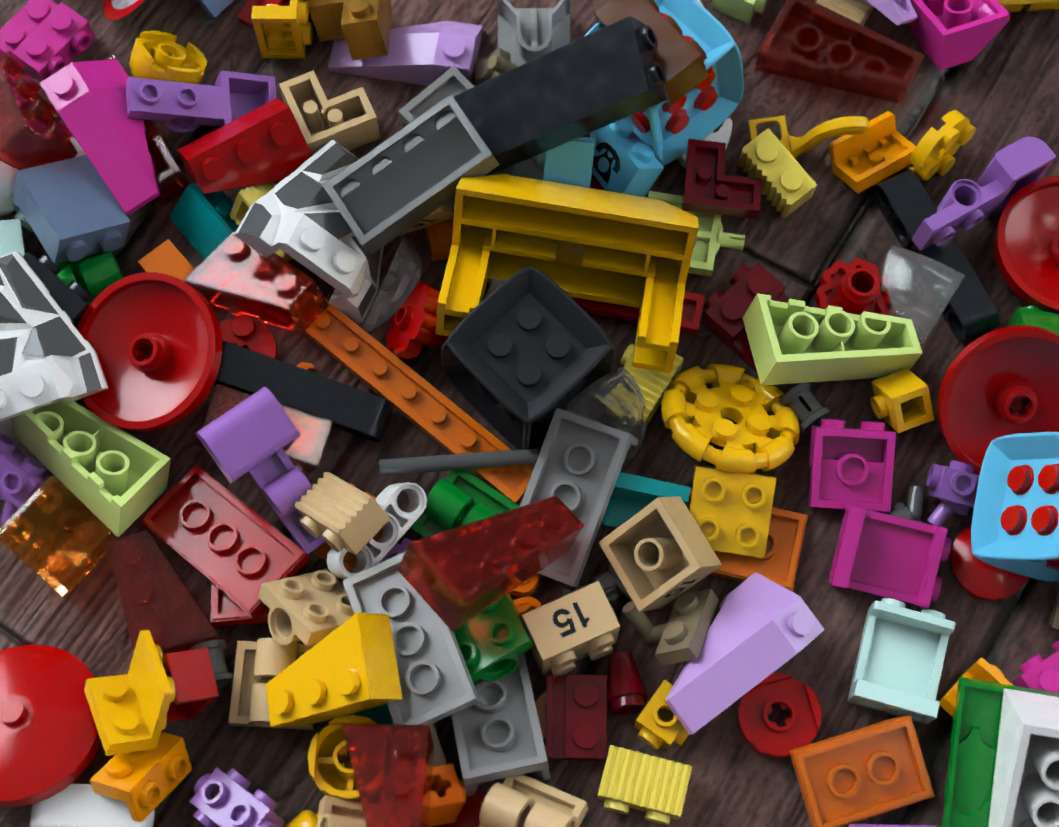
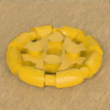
(699, 414)

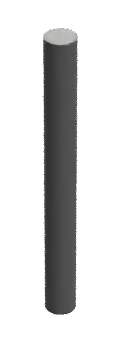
(458, 461)

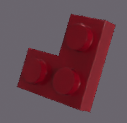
(712, 191)

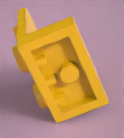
(283, 29)
(733, 509)
(132, 706)

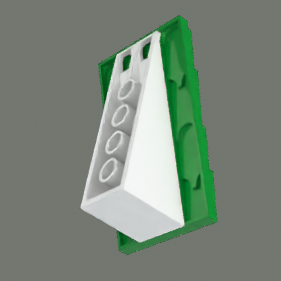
(1003, 757)

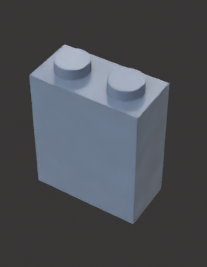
(70, 209)

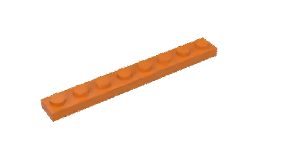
(414, 398)

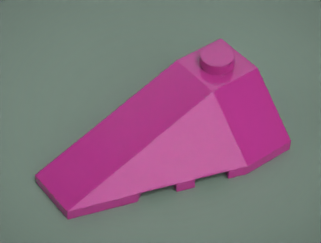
(956, 29)
(94, 108)

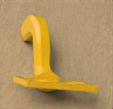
(799, 145)

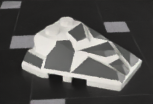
(310, 229)
(39, 346)

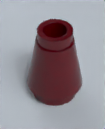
(625, 687)

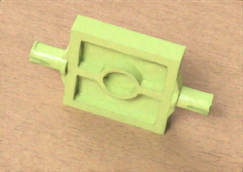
(709, 236)

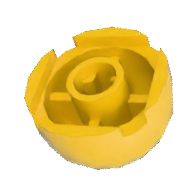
(160, 58)
(331, 761)

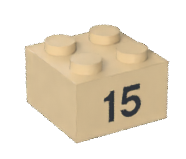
(659, 553)
(572, 629)

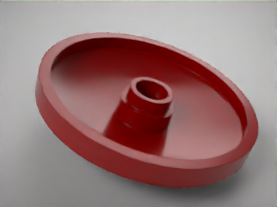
(1029, 244)
(155, 350)
(999, 389)
(43, 723)

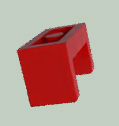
(193, 683)

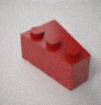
(247, 151)

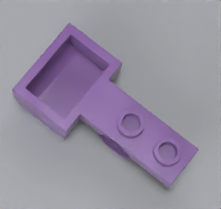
(192, 105)
(972, 201)
(252, 442)

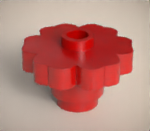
(853, 288)
(415, 323)

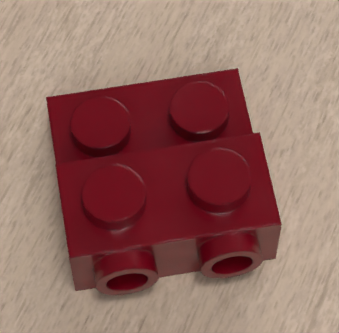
(726, 310)

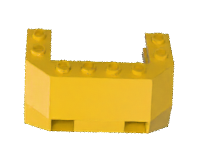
(581, 238)

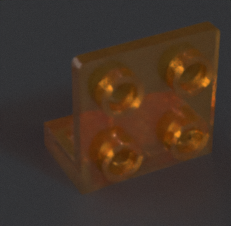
(57, 536)

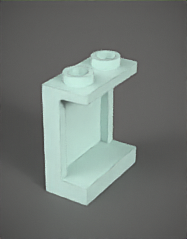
(900, 660)

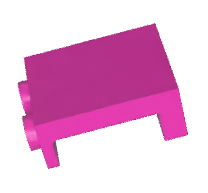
(889, 556)

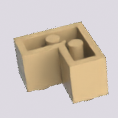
(345, 118)

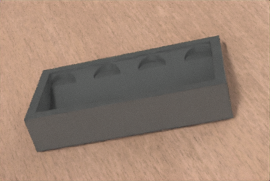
(409, 174)

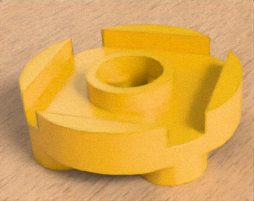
(937, 148)

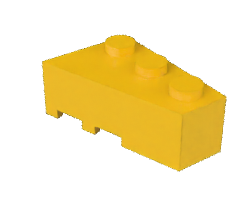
(339, 675)

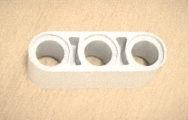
(392, 530)
(82, 807)

